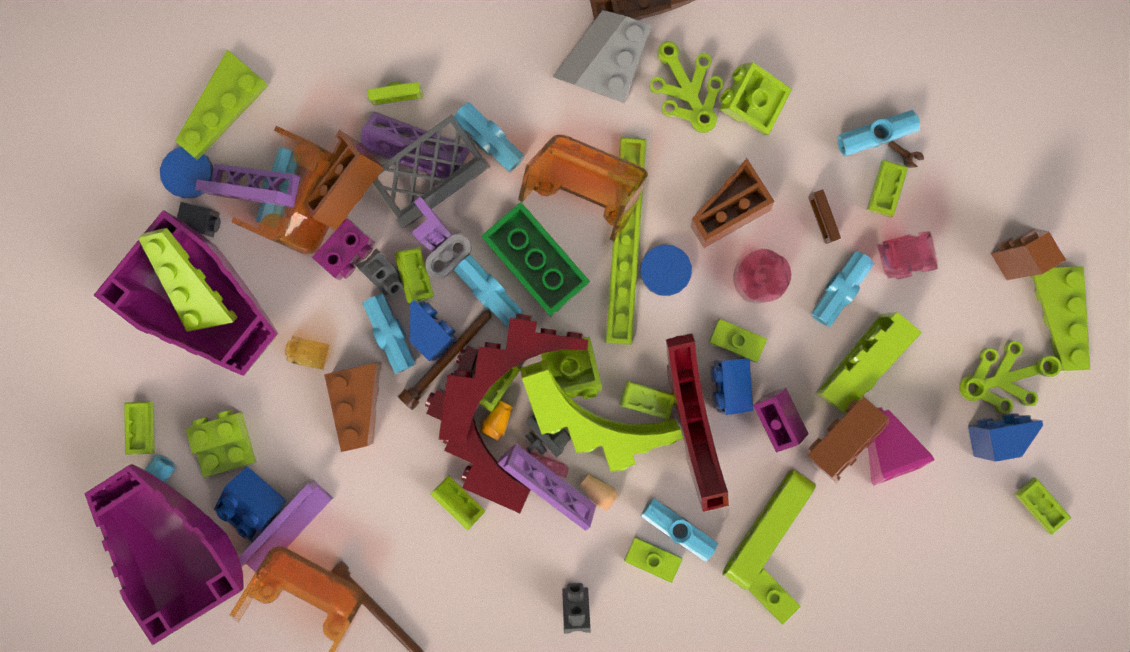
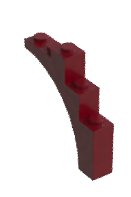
(522, 343)
(694, 423)
(485, 475)

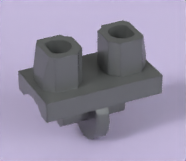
(381, 273)
(554, 443)
(576, 608)

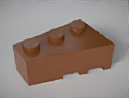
(343, 182)
(733, 206)
(1028, 254)
(353, 404)
(847, 438)

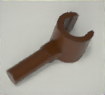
(906, 155)

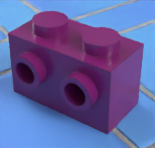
(344, 250)
(781, 420)

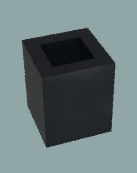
(199, 218)

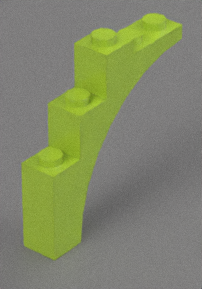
(587, 430)

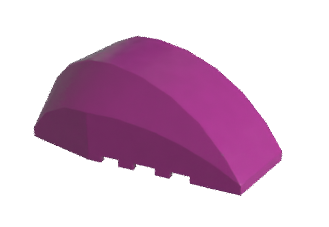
(141, 300)
(163, 551)

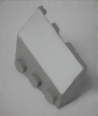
(606, 56)

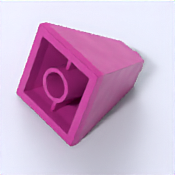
(896, 452)

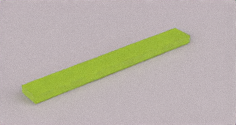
(625, 259)

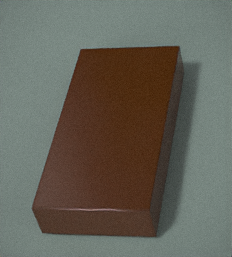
(824, 216)

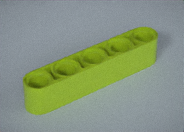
(769, 529)

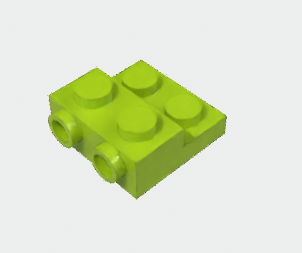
(754, 97)
(575, 371)
(221, 443)

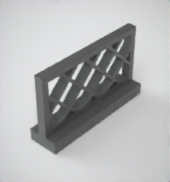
(447, 185)

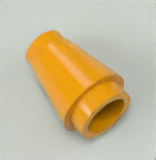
(497, 420)

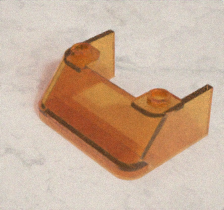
(587, 174)
(298, 229)
(308, 581)

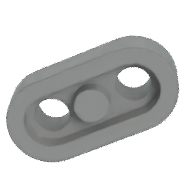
(448, 256)

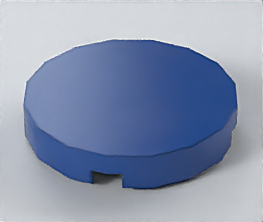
(181, 171)
(665, 270)

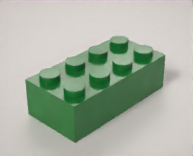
(535, 259)

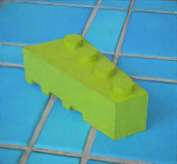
(868, 360)

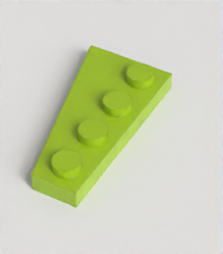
(220, 105)
(183, 283)
(1065, 313)

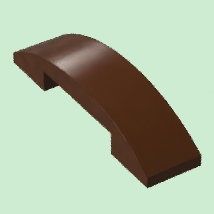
(636, 8)

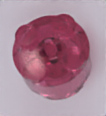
(908, 254)
(764, 262)

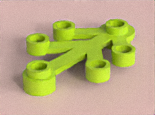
(689, 90)
(1003, 378)

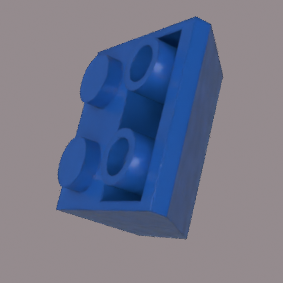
(427, 332)
(732, 386)
(1003, 438)
(249, 504)

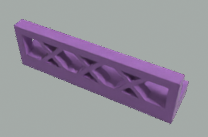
(388, 143)
(252, 190)
(433, 231)
(548, 486)
(287, 524)

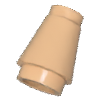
(599, 492)

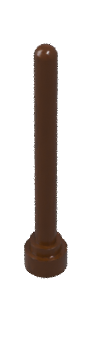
(412, 395)
(341, 570)

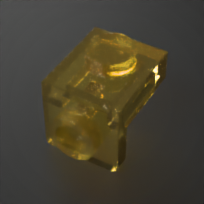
(306, 352)

